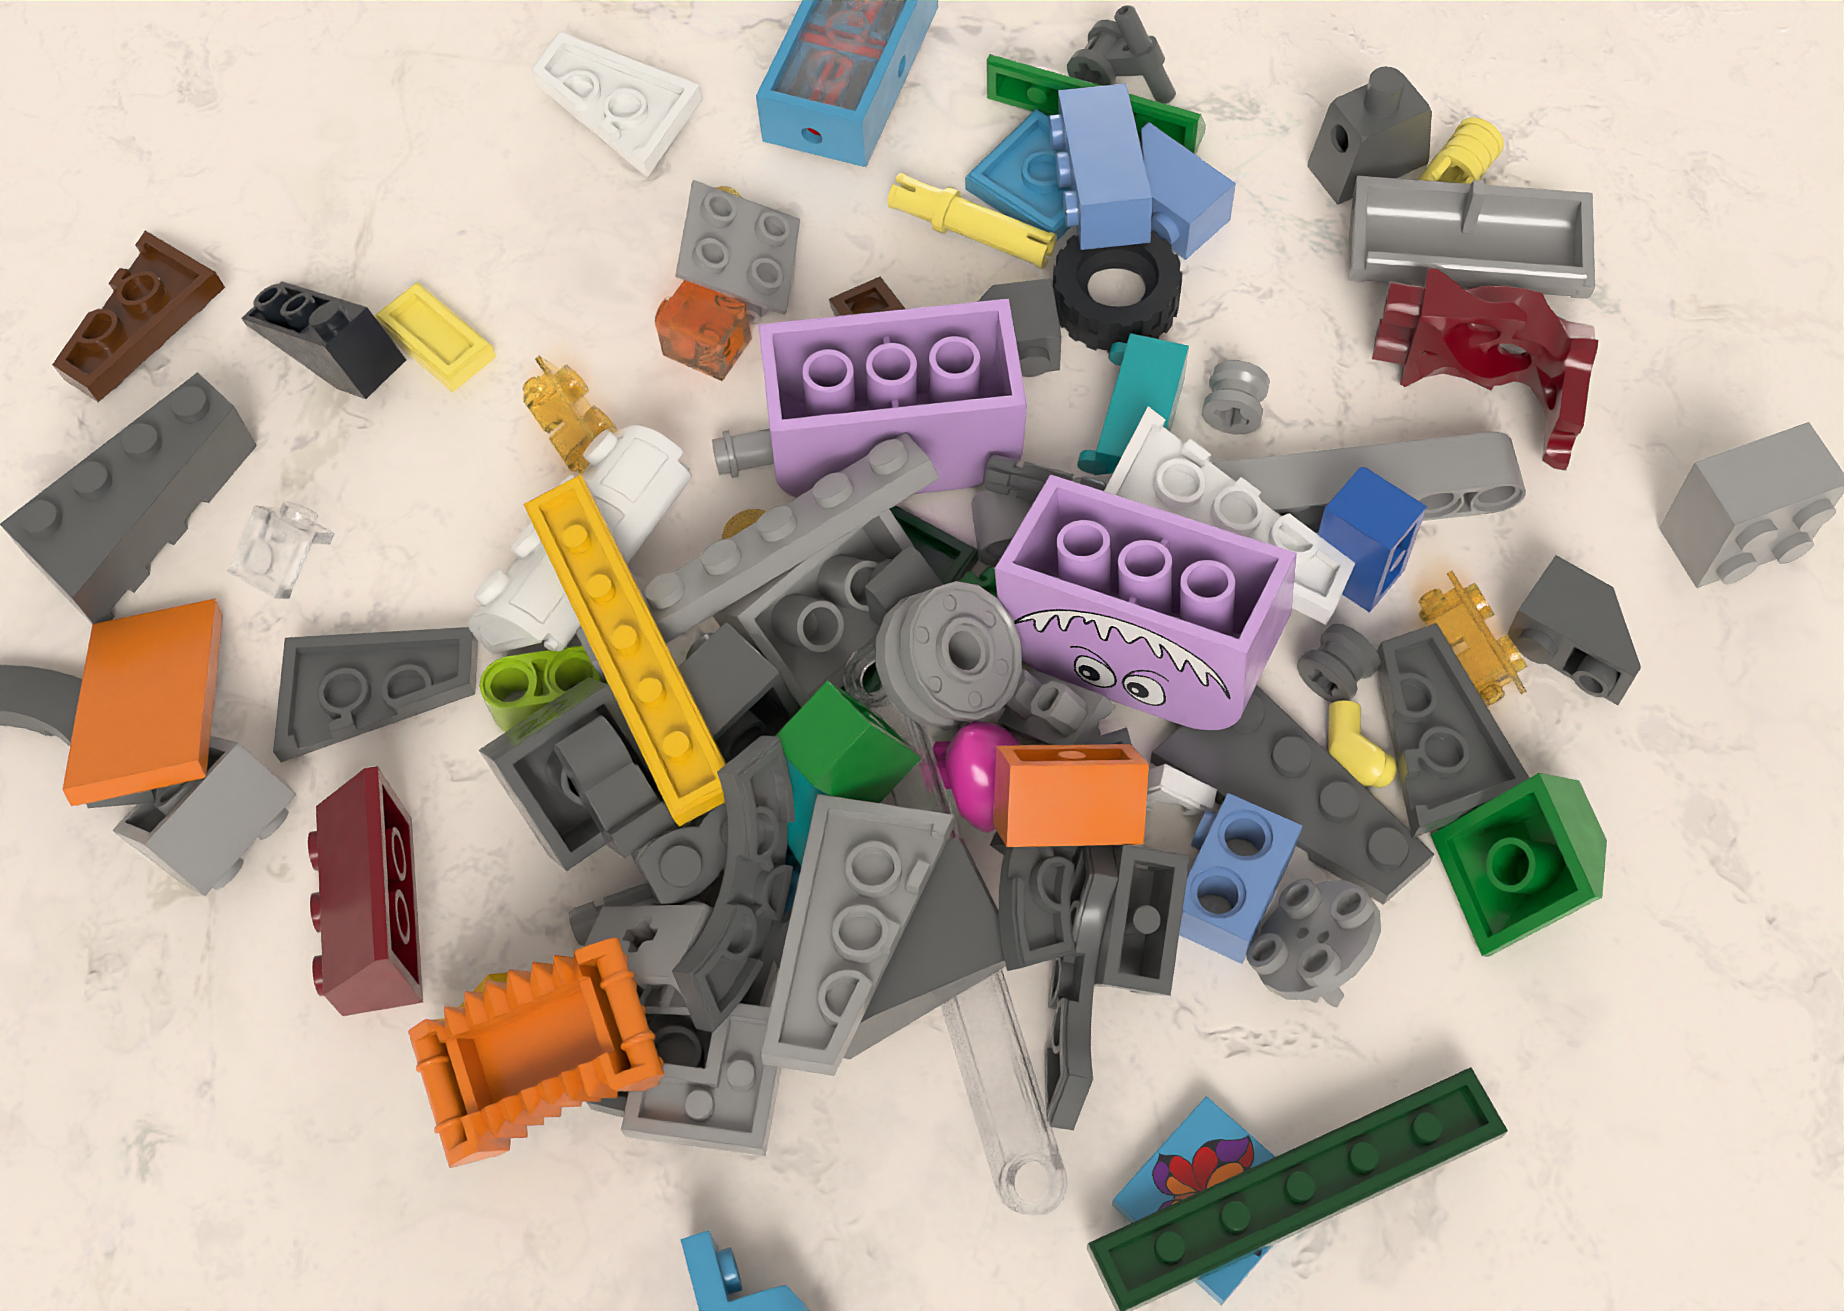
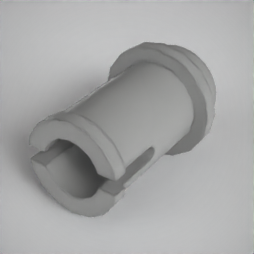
(742, 451)

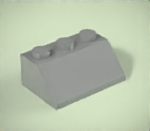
(818, 609)

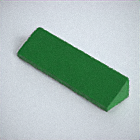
(1038, 89)

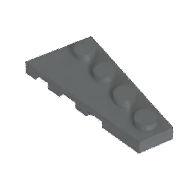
(1288, 773)

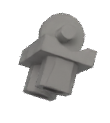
(1054, 710)

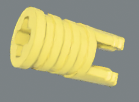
(1466, 154)

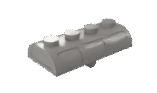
(1472, 235)

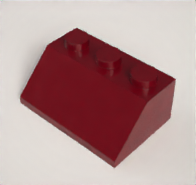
(365, 898)

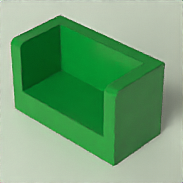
(846, 747)

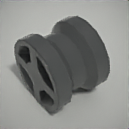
(1338, 663)

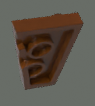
(141, 314)

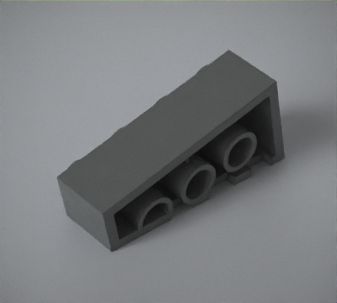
(131, 497)

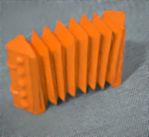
(534, 1047)

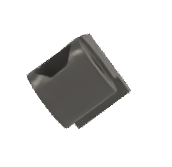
(612, 787)

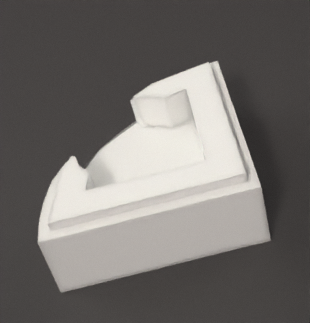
(1178, 788)

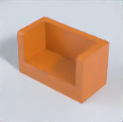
(1070, 795)

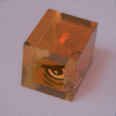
(703, 329)

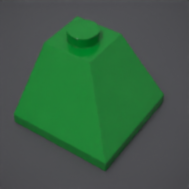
(1524, 860)

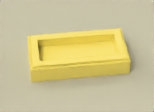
(435, 337)

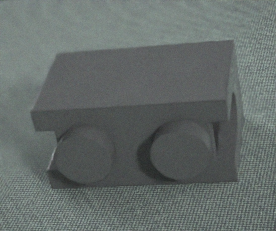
(1143, 921)

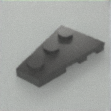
(367, 681)

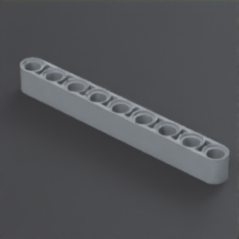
(1444, 473)

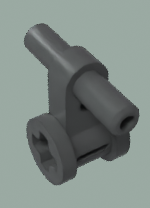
(1122, 50)

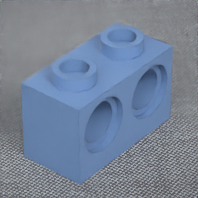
(1242, 880)

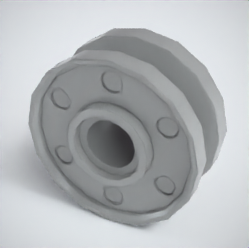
(949, 655)

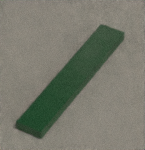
(1295, 1191)

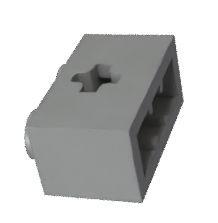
(655, 943)

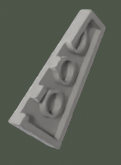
(847, 916)

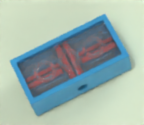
(841, 75)

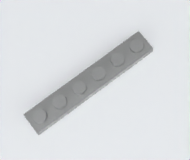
(784, 537)

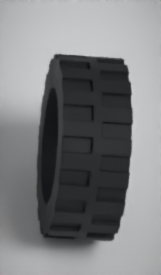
(1102, 324)

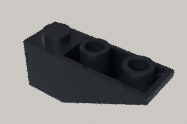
(327, 336)

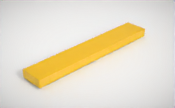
(630, 649)

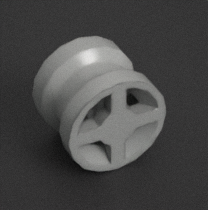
(1235, 397)

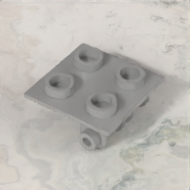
(738, 249)

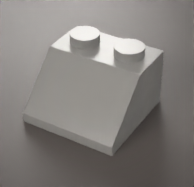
(209, 823)

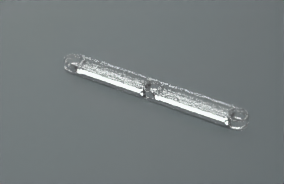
(982, 1018)

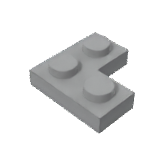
(717, 1106)

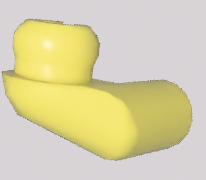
(1355, 752)

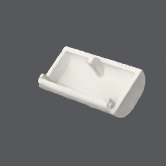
(634, 484)

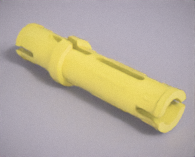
(950, 212)

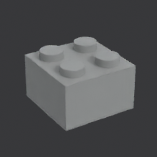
(1753, 506)

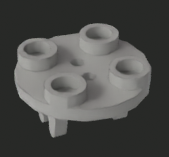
(1316, 940)

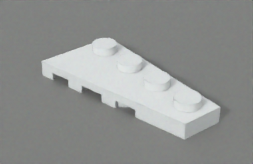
(1181, 480)

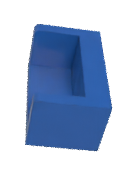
(1376, 530)

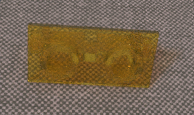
(558, 399)
(1461, 618)

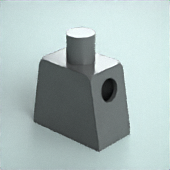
(1372, 133)

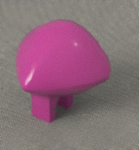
(969, 769)

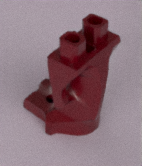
(1461, 333)

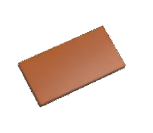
(145, 703)

